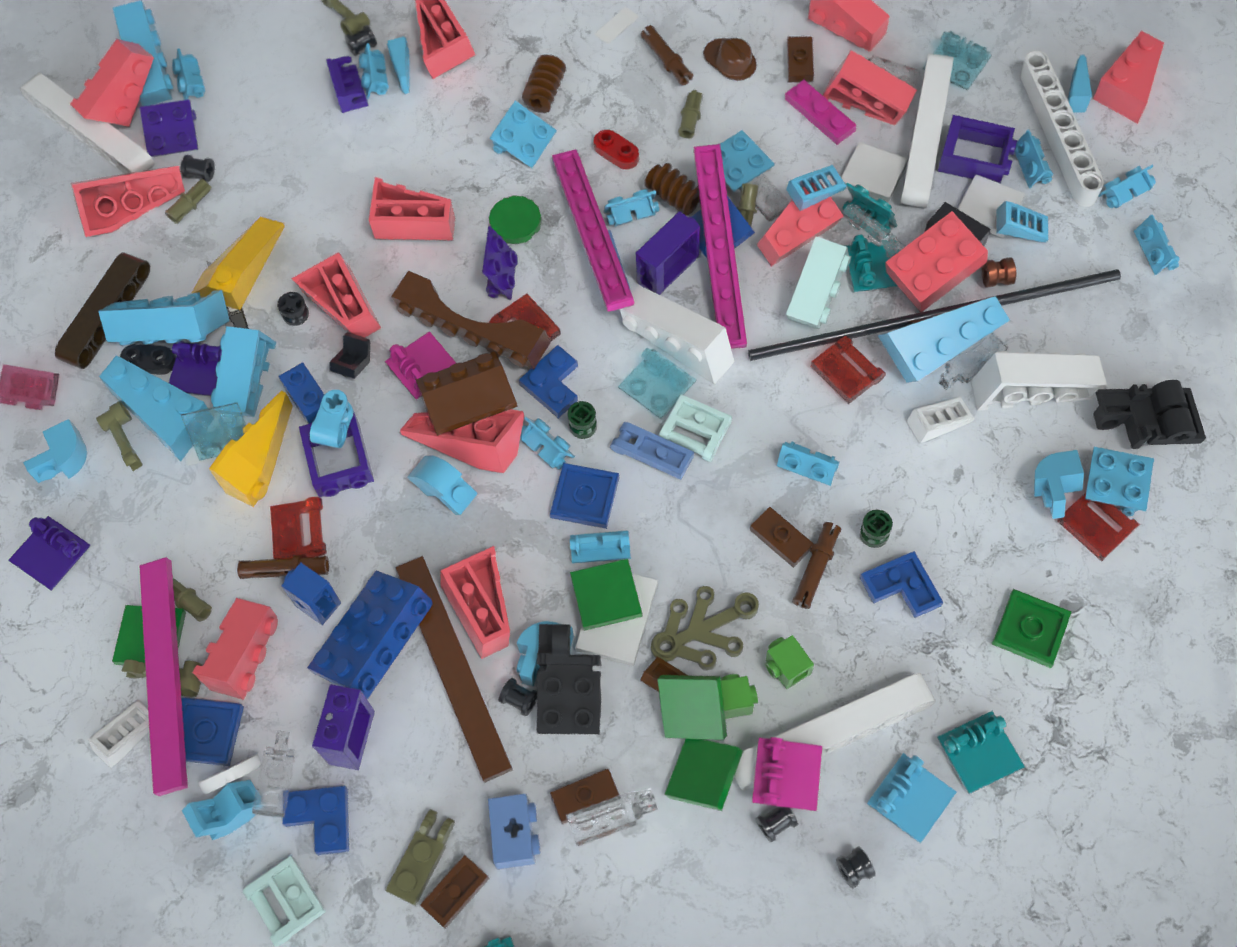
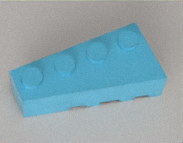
(138, 26)
(164, 319)
(936, 340)
(153, 403)

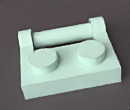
(700, 420)
(292, 893)

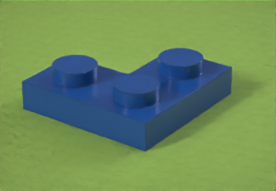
(545, 381)
(904, 576)
(327, 811)

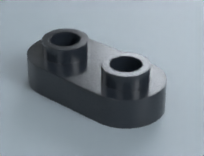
(146, 358)

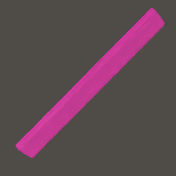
(593, 231)
(719, 243)
(163, 678)

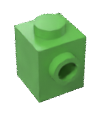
(788, 661)
(738, 696)

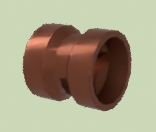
(999, 272)

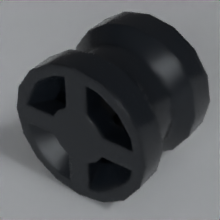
(295, 302)
(855, 867)

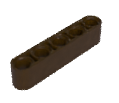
(86, 333)

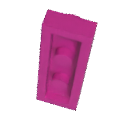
(820, 112)

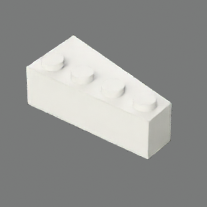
(680, 333)
(1037, 378)

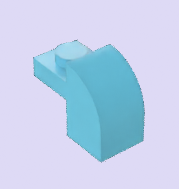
(65, 454)
(1058, 475)
(442, 480)
(529, 644)
(224, 812)

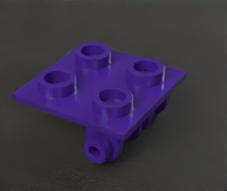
(169, 128)
(499, 266)
(195, 367)
(48, 551)

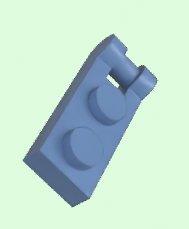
(652, 450)

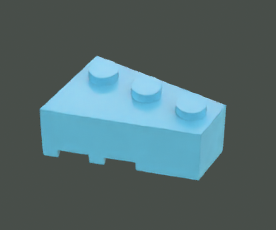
(241, 368)

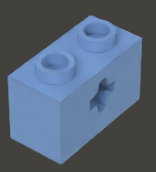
(505, 813)

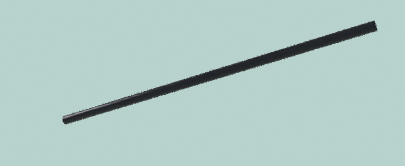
(895, 323)

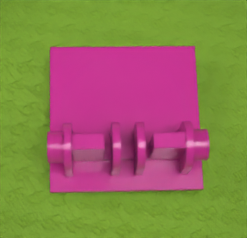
(418, 359)
(787, 774)

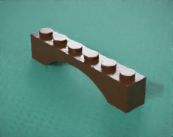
(516, 339)

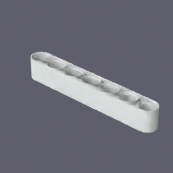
(1061, 129)
(927, 130)
(97, 135)
(850, 721)

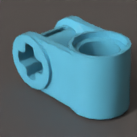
(332, 420)

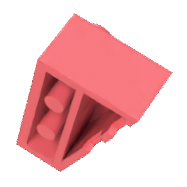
(442, 37)
(1130, 78)
(409, 214)
(797, 228)
(478, 600)

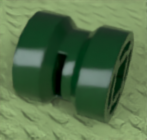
(583, 426)
(874, 535)

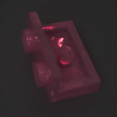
(28, 386)

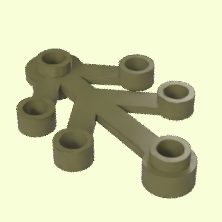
(702, 630)

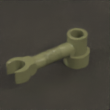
(352, 22)
(113, 421)
(188, 681)

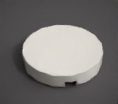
(229, 774)

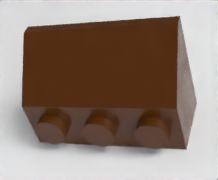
(466, 392)

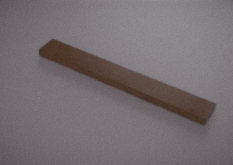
(457, 677)

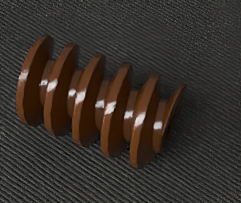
(543, 83)
(673, 188)

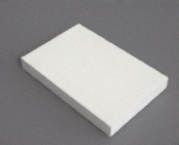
(620, 640)

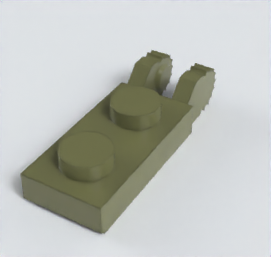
(420, 860)

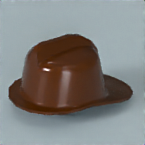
(731, 58)

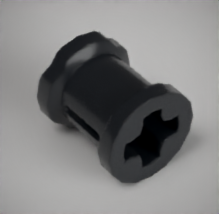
(360, 39)
(198, 168)
(518, 697)
(776, 822)

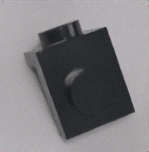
(352, 357)

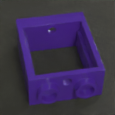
(982, 133)
(668, 253)
(342, 480)
(345, 735)

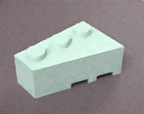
(818, 283)

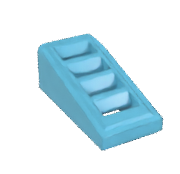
(400, 59)
(1080, 87)
(804, 201)
(1006, 226)

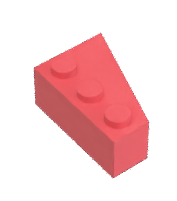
(854, 20)
(116, 85)
(870, 89)
(339, 295)
(238, 650)

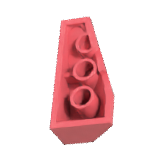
(115, 200)
(485, 444)

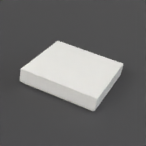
(874, 170)
(984, 198)

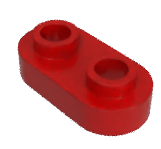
(614, 148)

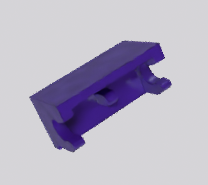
(347, 84)

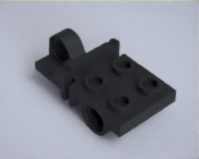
(1152, 414)
(568, 688)

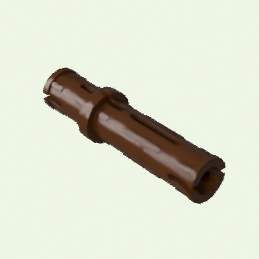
(672, 61)
(821, 554)
(281, 567)

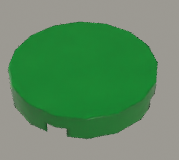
(515, 219)

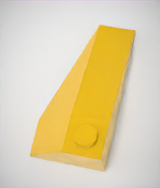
(241, 263)
(248, 464)

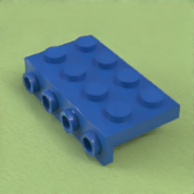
(371, 633)

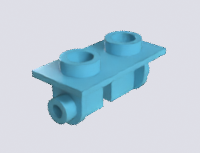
(372, 64)
(188, 73)
(1030, 159)
(1118, 191)
(621, 209)
(1155, 246)
(554, 448)
(801, 461)
(600, 547)

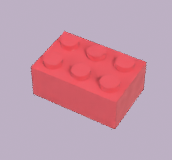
(936, 261)

